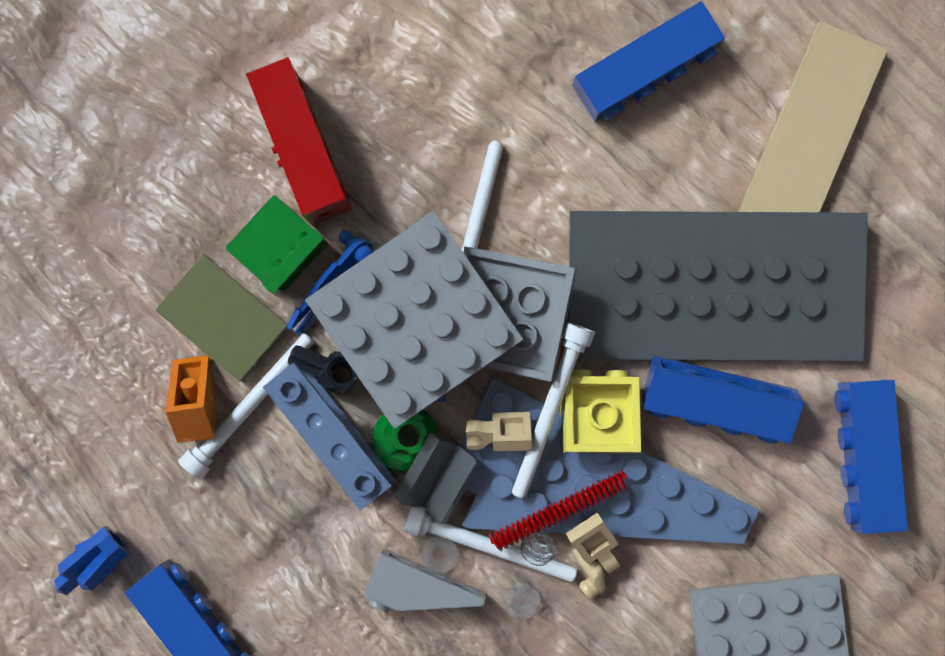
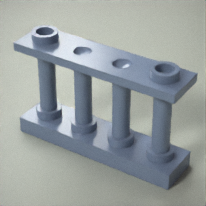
(330, 435)

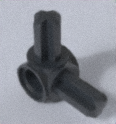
(322, 366)

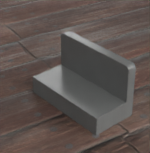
(438, 477)

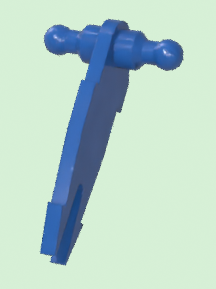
(356, 250)

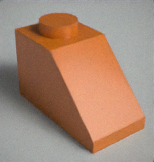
(192, 399)

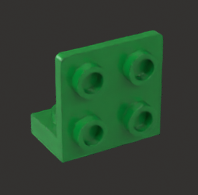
(276, 246)

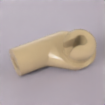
(595, 571)

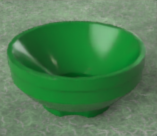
(389, 449)

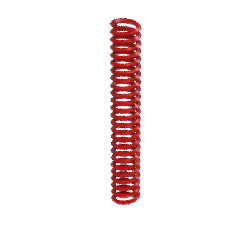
(558, 510)

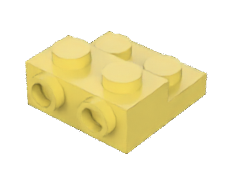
(601, 413)

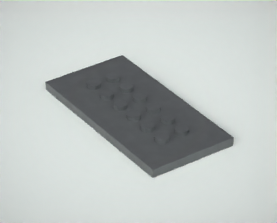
(720, 284)

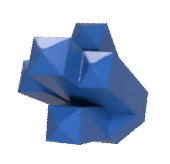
(91, 562)

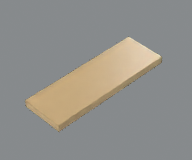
(815, 123)

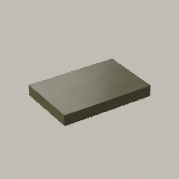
(222, 318)

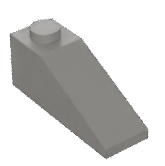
(411, 586)

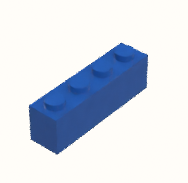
(649, 61)
(721, 400)
(871, 456)
(180, 614)

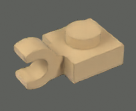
(506, 431)
(595, 541)

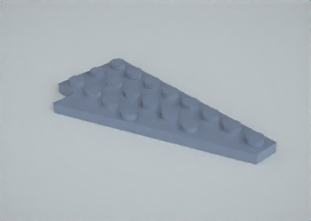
(657, 501)

